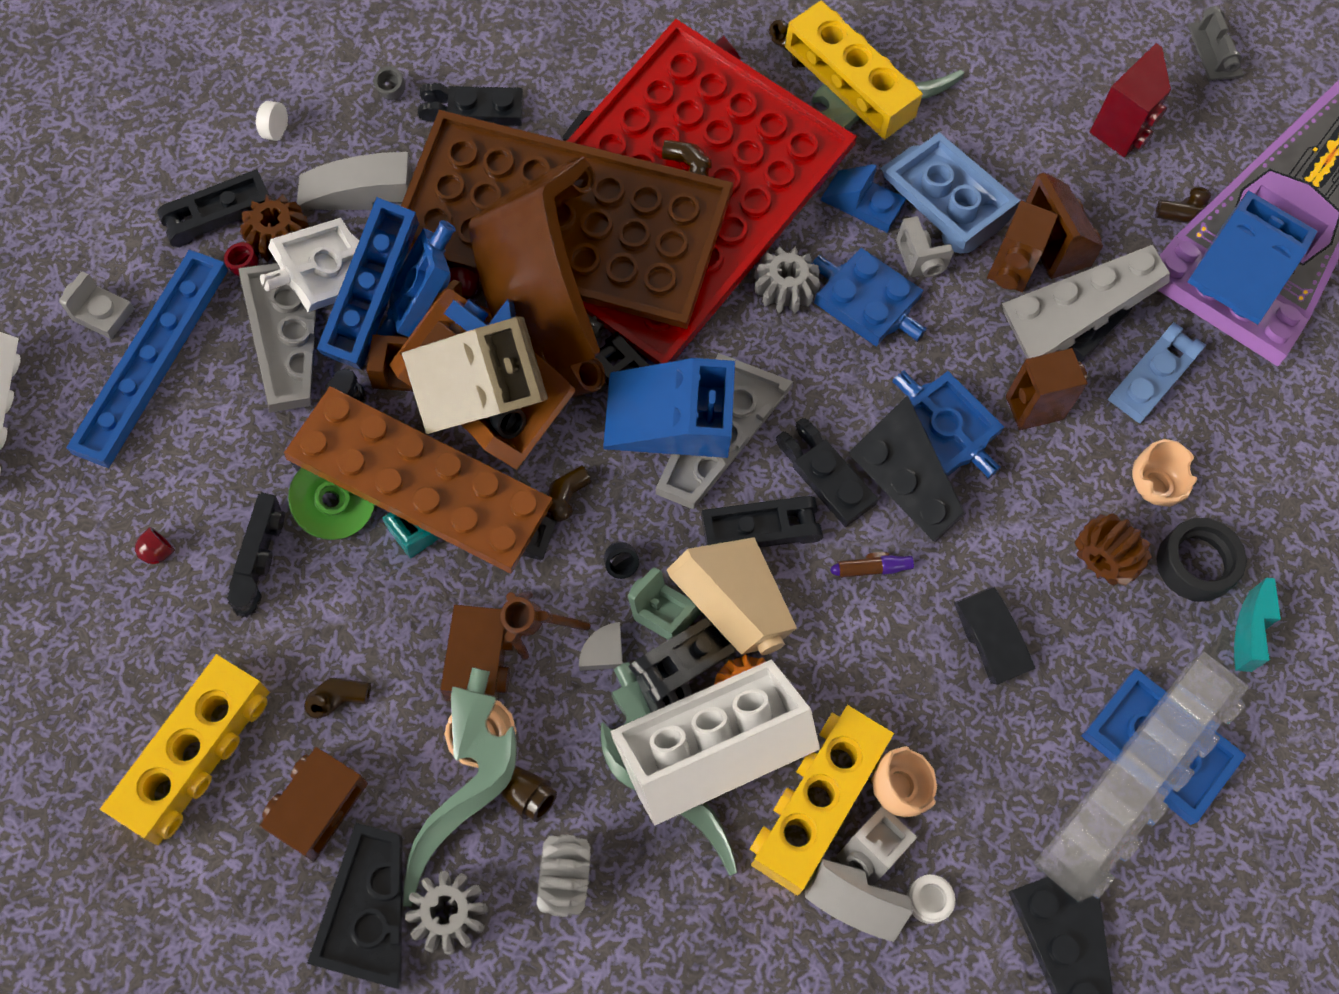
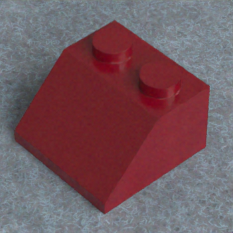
(1134, 104)

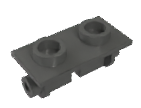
(1216, 46)

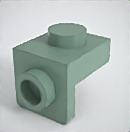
(661, 606)

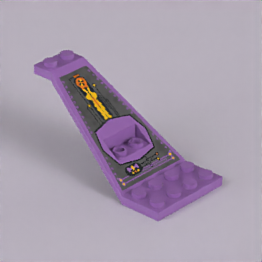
(1303, 180)

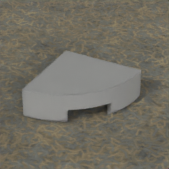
(602, 649)

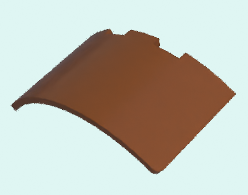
(538, 415)

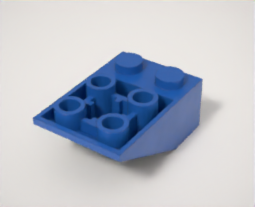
(1252, 257)
(672, 408)

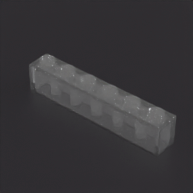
(1141, 777)

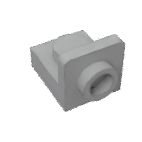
(917, 251)
(95, 306)
(877, 845)

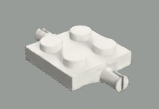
(312, 262)

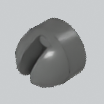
(394, 78)

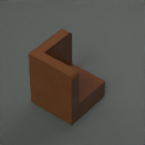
(381, 354)

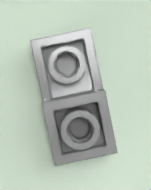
(849, 898)

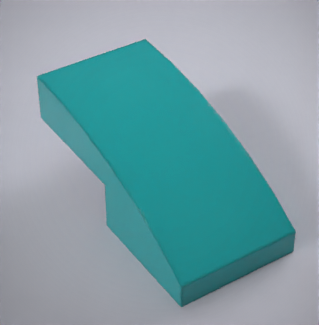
(1257, 614)

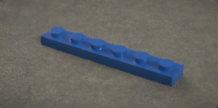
(147, 359)

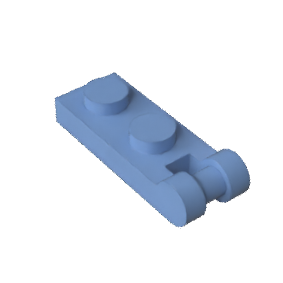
(1155, 373)

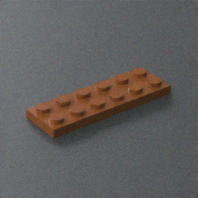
(419, 479)

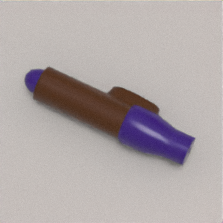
(874, 563)

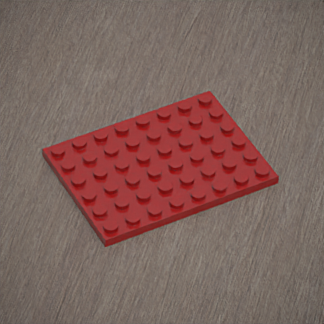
(753, 134)

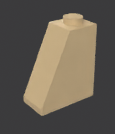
(736, 594)

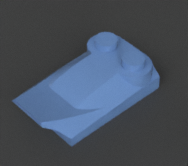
(952, 192)

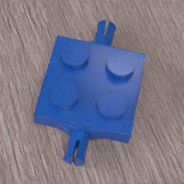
(419, 281)
(869, 297)
(953, 421)

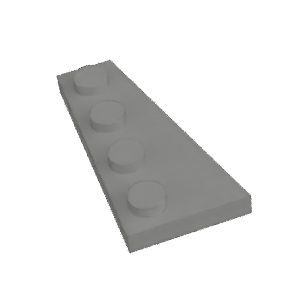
(1066, 309)
(282, 339)
(755, 398)

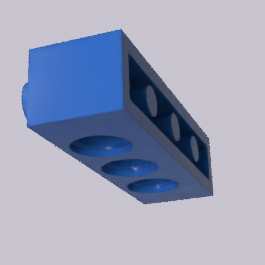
(368, 283)

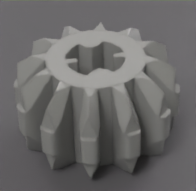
(787, 279)
(563, 875)
(434, 902)

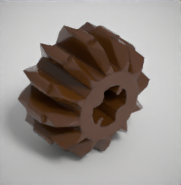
(271, 221)
(1113, 549)

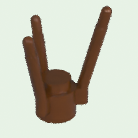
(525, 618)

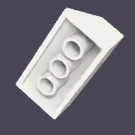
(715, 740)

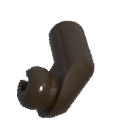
(563, 488)

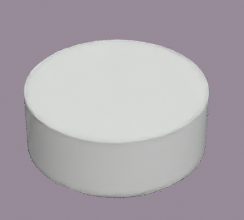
(271, 120)
(931, 899)

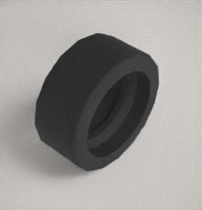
(1218, 536)

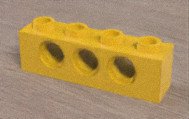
(853, 69)
(865, 744)
(162, 760)

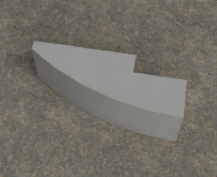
(355, 182)

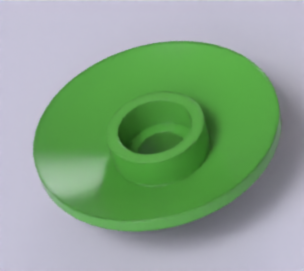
(322, 521)

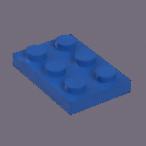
(1122, 718)

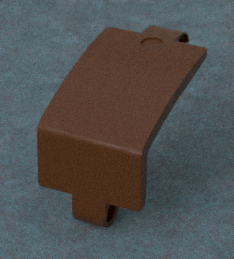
(526, 261)

